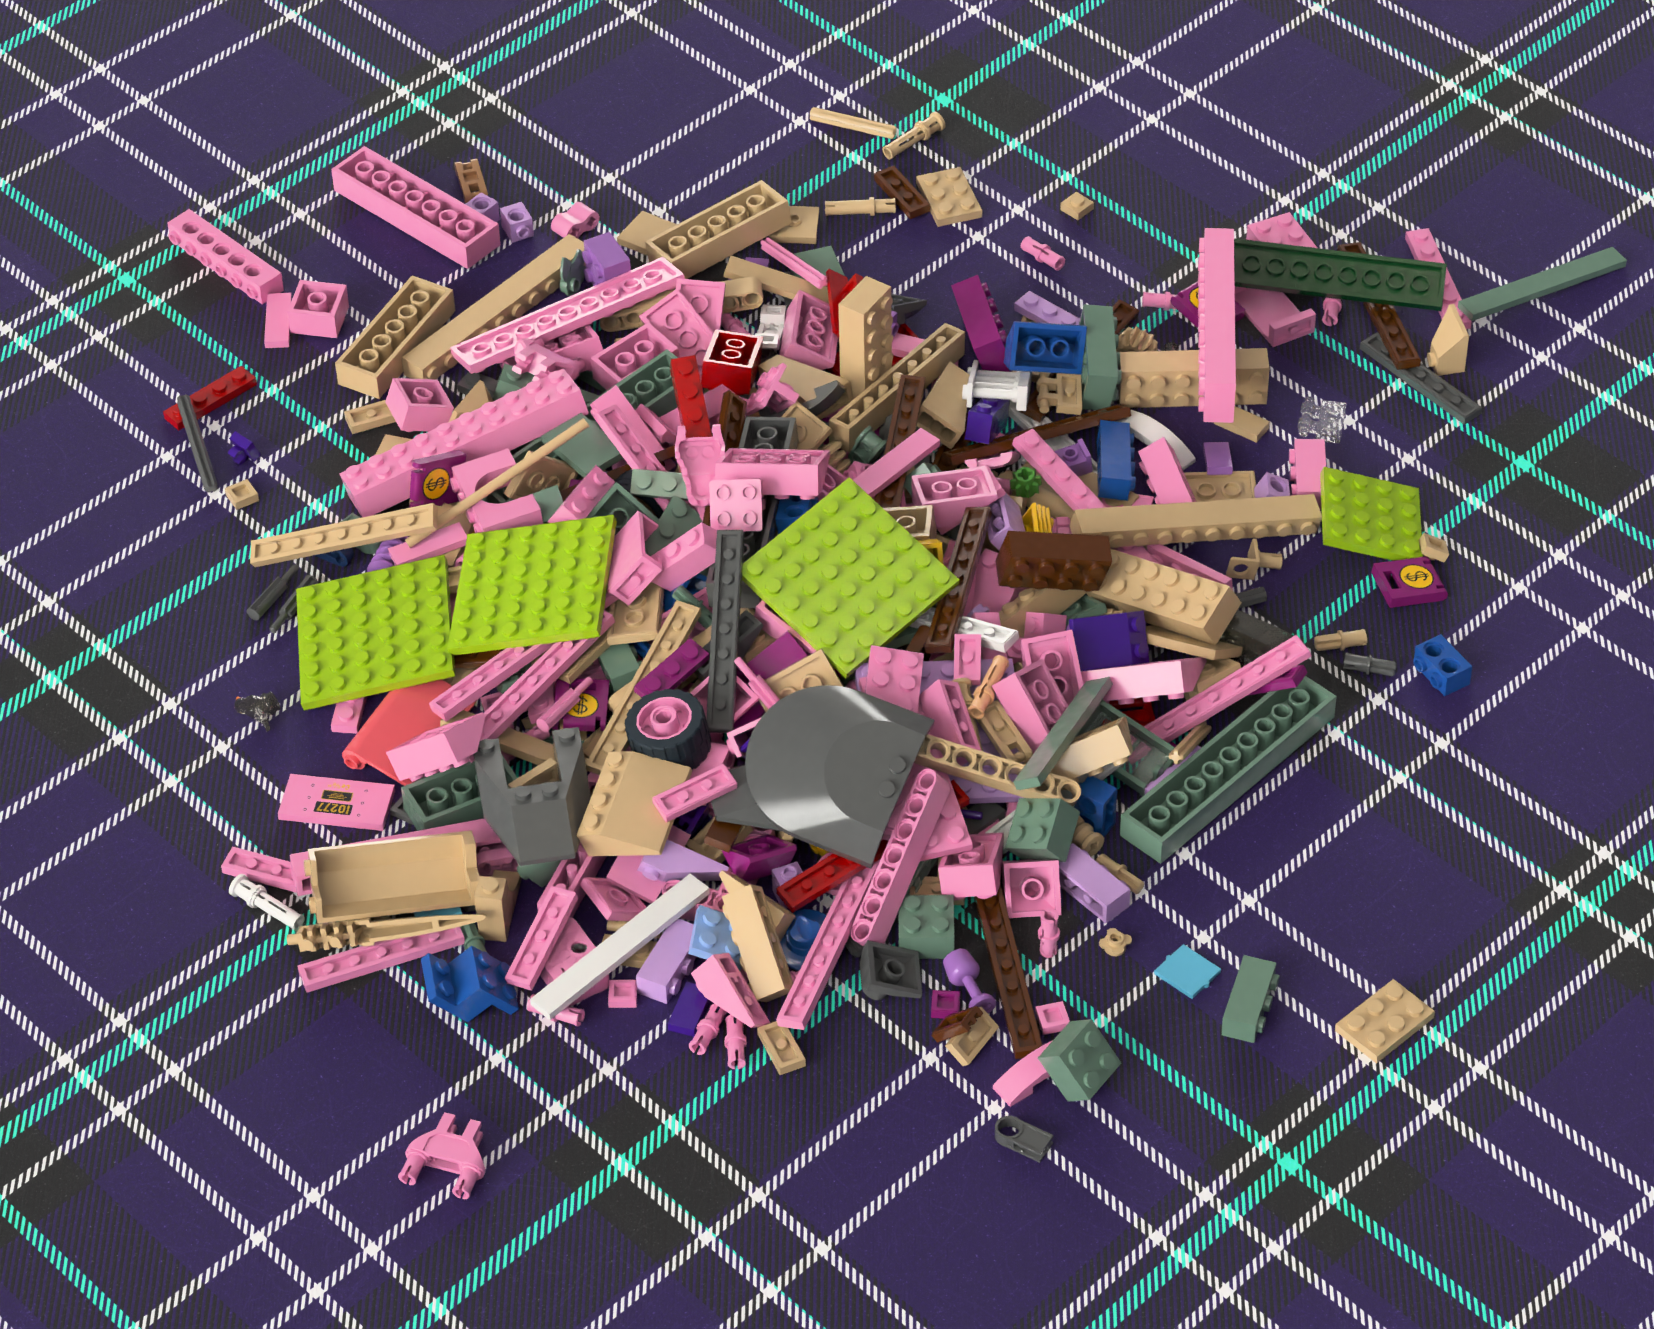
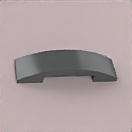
(825, 397)

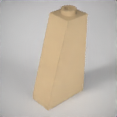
(806, 378)
(943, 408)

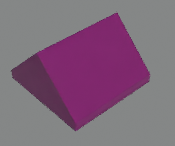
(758, 856)

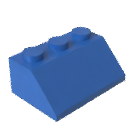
(1045, 347)

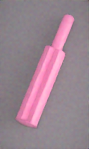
(758, 684)
(562, 706)

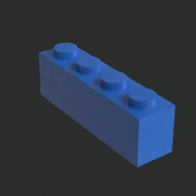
(1115, 460)

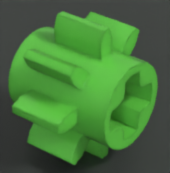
(1025, 482)

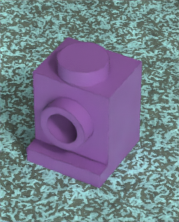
(1077, 458)

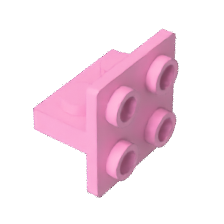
(772, 392)
(736, 504)

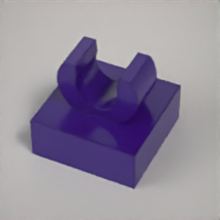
(242, 449)

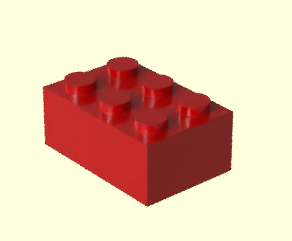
(732, 361)

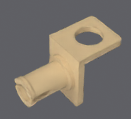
(1254, 560)

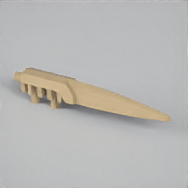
(367, 932)

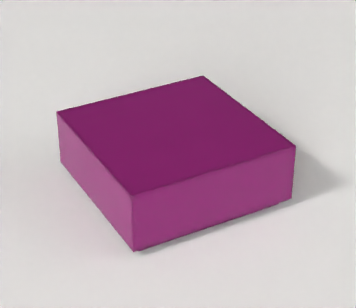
(944, 1003)

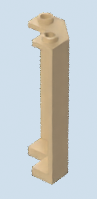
(392, 876)

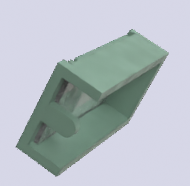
(1149, 752)

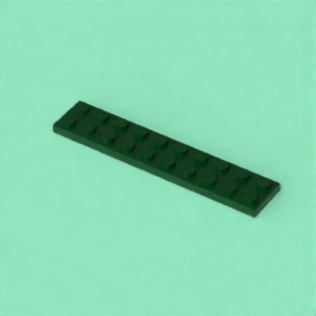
(1339, 274)

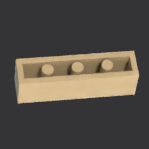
(757, 942)

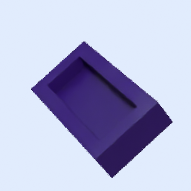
(688, 1011)

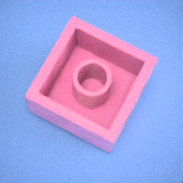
(318, 309)
(418, 404)

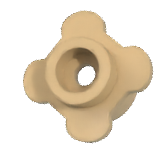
(1115, 942)

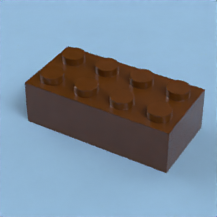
(1053, 561)

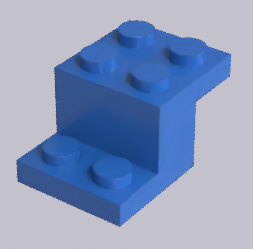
(468, 984)

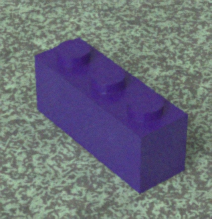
(987, 419)

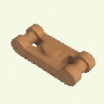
(470, 179)

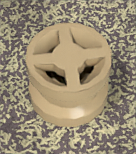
(1087, 839)

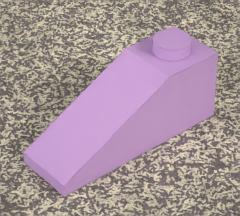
(678, 862)

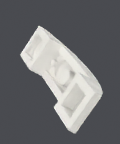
(771, 325)
(1150, 430)

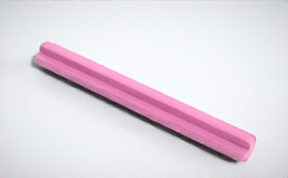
(794, 263)

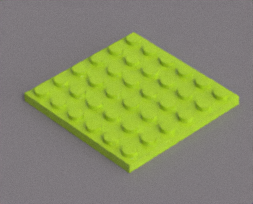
(847, 577)
(532, 585)
(374, 632)

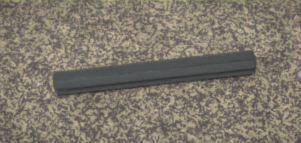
(197, 443)

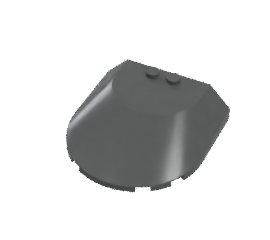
(833, 767)

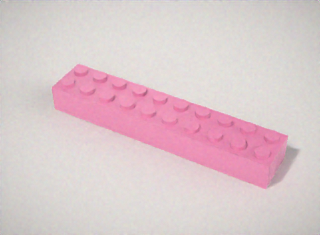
(1216, 325)
(487, 430)

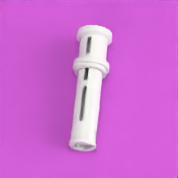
(257, 896)

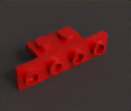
(838, 289)

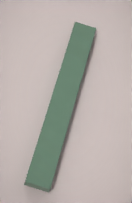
(1542, 283)
(1062, 734)

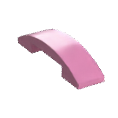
(1020, 1078)

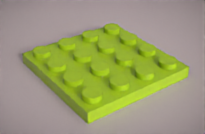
(1370, 515)

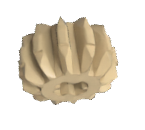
(1136, 341)

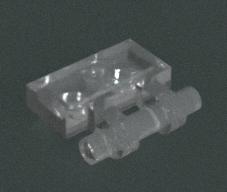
(1330, 422)

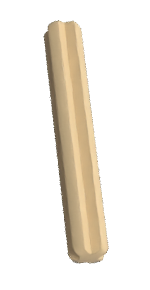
(853, 123)
(1188, 744)

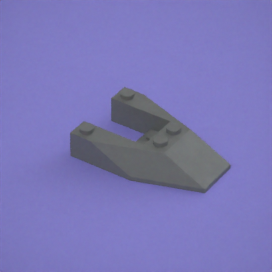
(539, 819)

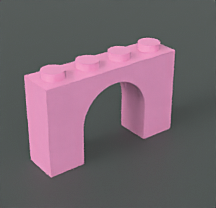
(488, 516)

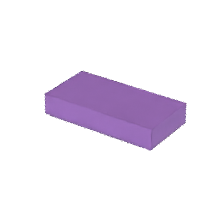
(1217, 458)

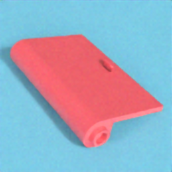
(397, 719)

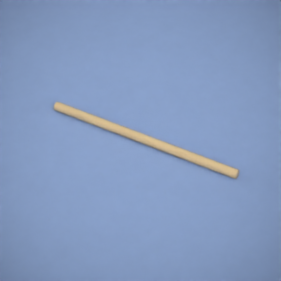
(502, 479)

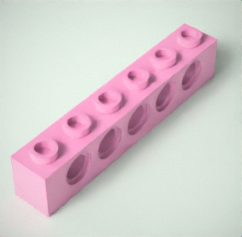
(225, 256)

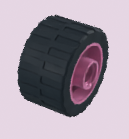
(669, 727)

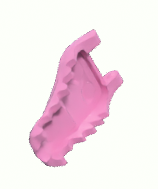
(697, 462)

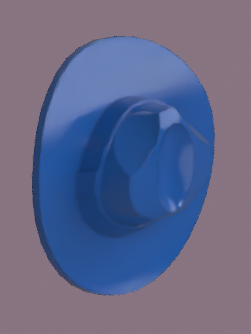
(801, 936)

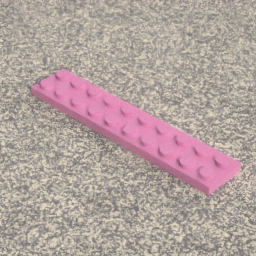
(568, 314)

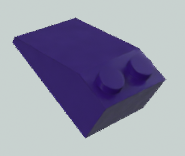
(1110, 640)

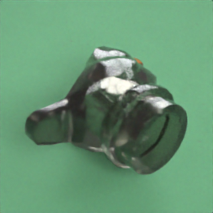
(258, 707)

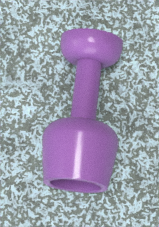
(963, 971)

